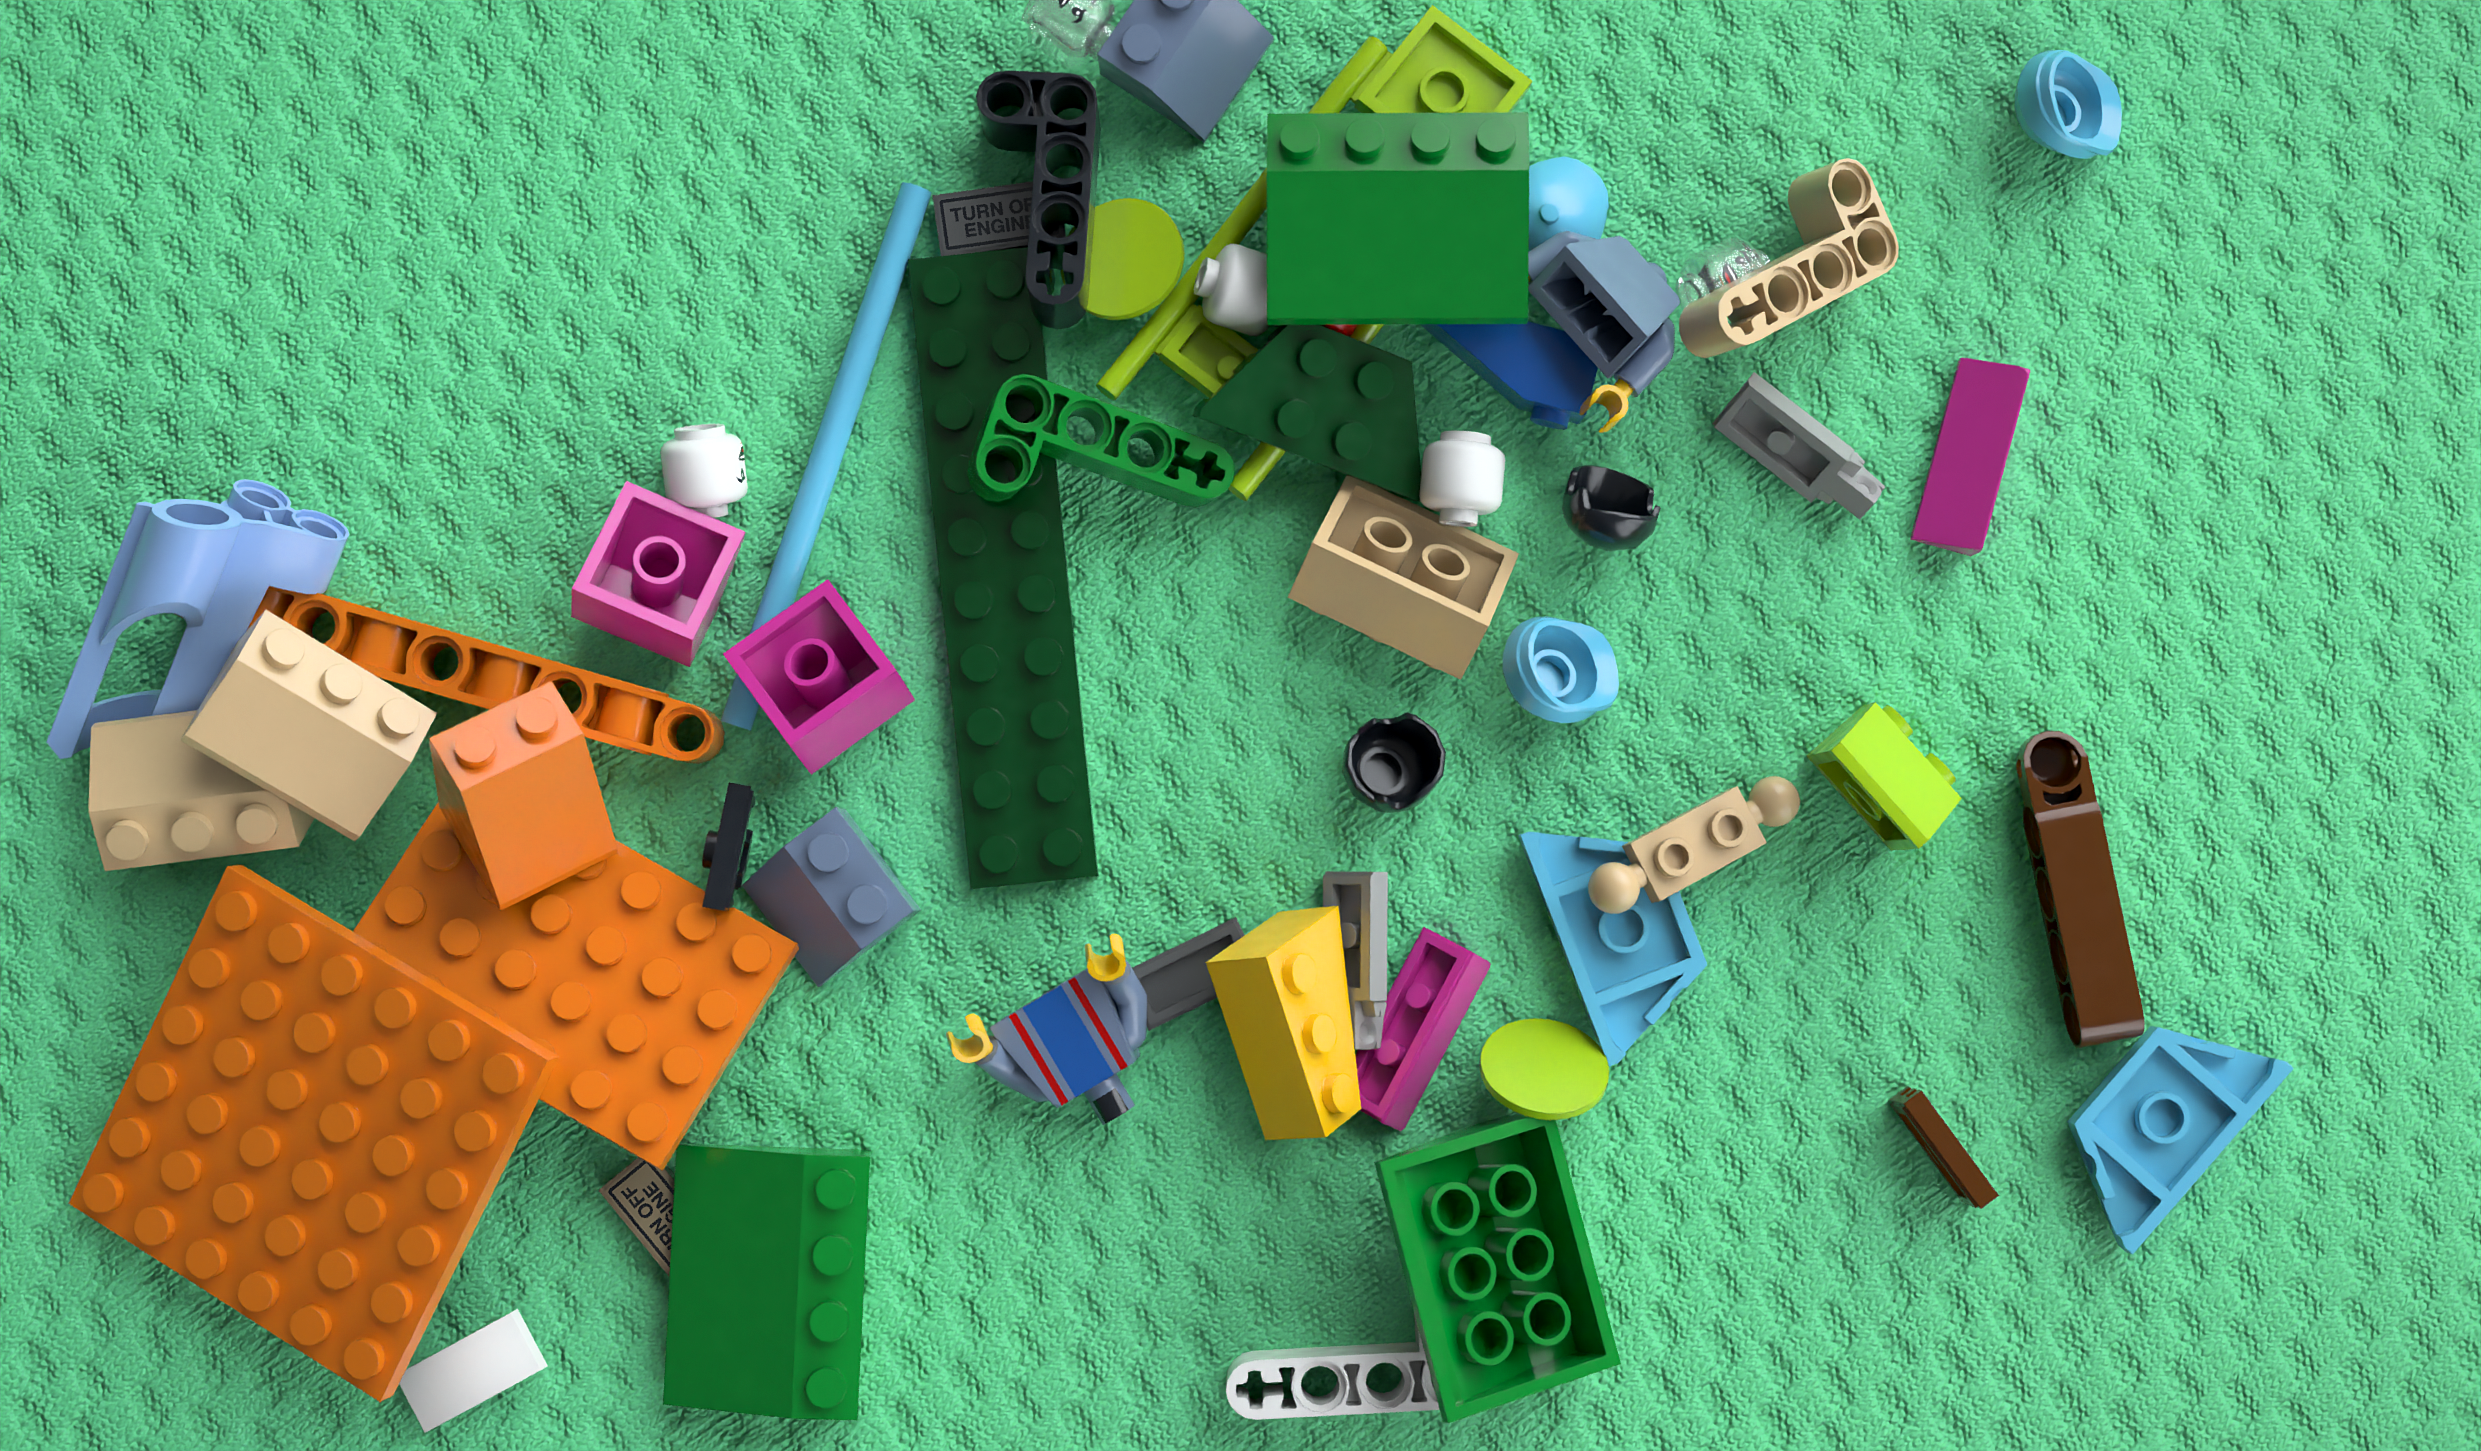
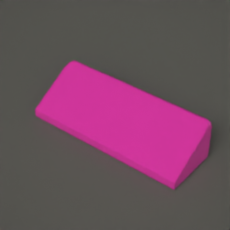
(1970, 455)
(1417, 1026)

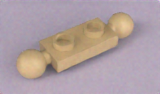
(1693, 844)

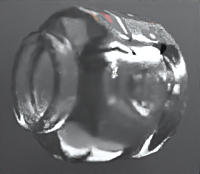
(1069, 28)
(1716, 267)

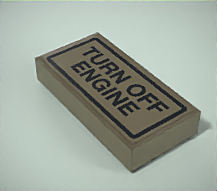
(645, 1203)

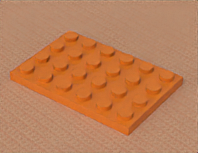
(601, 969)

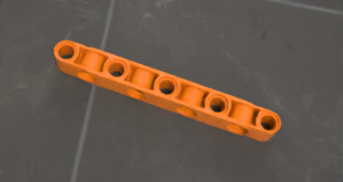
(494, 674)

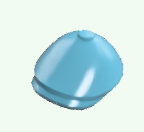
(2068, 105)
(1565, 198)
(1560, 669)

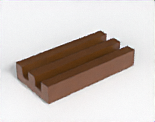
(1943, 1148)

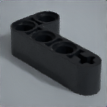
(1054, 199)

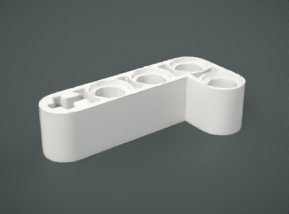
(1351, 1392)

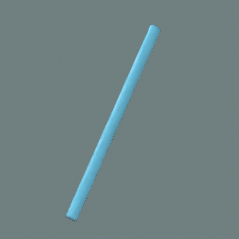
(836, 426)

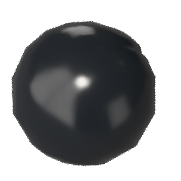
(1609, 508)
(1393, 762)

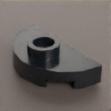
(728, 849)

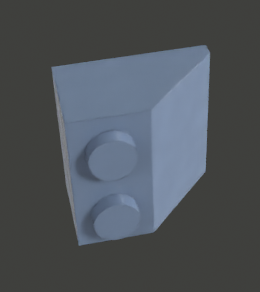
(1185, 57)
(830, 895)

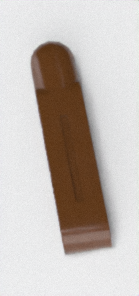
(2077, 892)

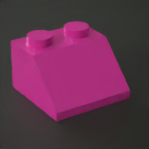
(656, 574)
(819, 676)

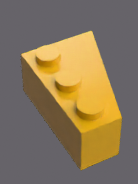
(1291, 1022)

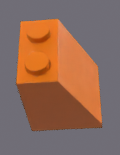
(522, 795)

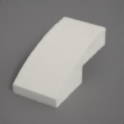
(471, 1370)

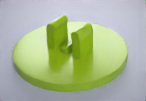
(1132, 259)
(1544, 1069)

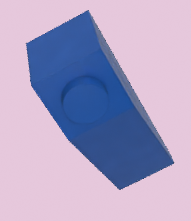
(1527, 364)

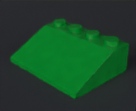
(1397, 218)
(1496, 1263)
(767, 1280)

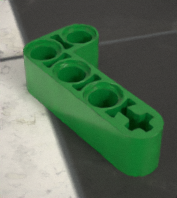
(1104, 457)

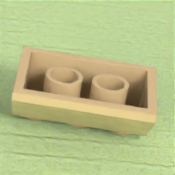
(1403, 576)
(309, 725)
(172, 804)

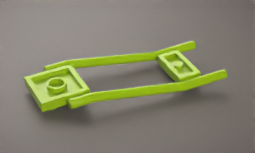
(1430, 72)

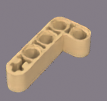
(1844, 247)

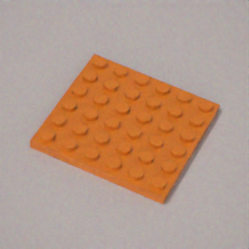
(312, 1131)

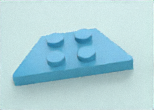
(1621, 962)
(2165, 1122)

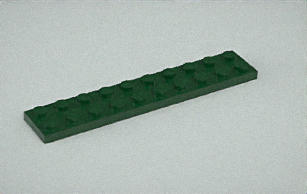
(1001, 582)

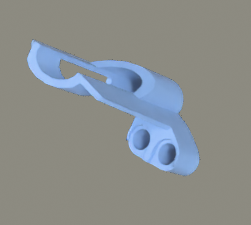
(213, 572)

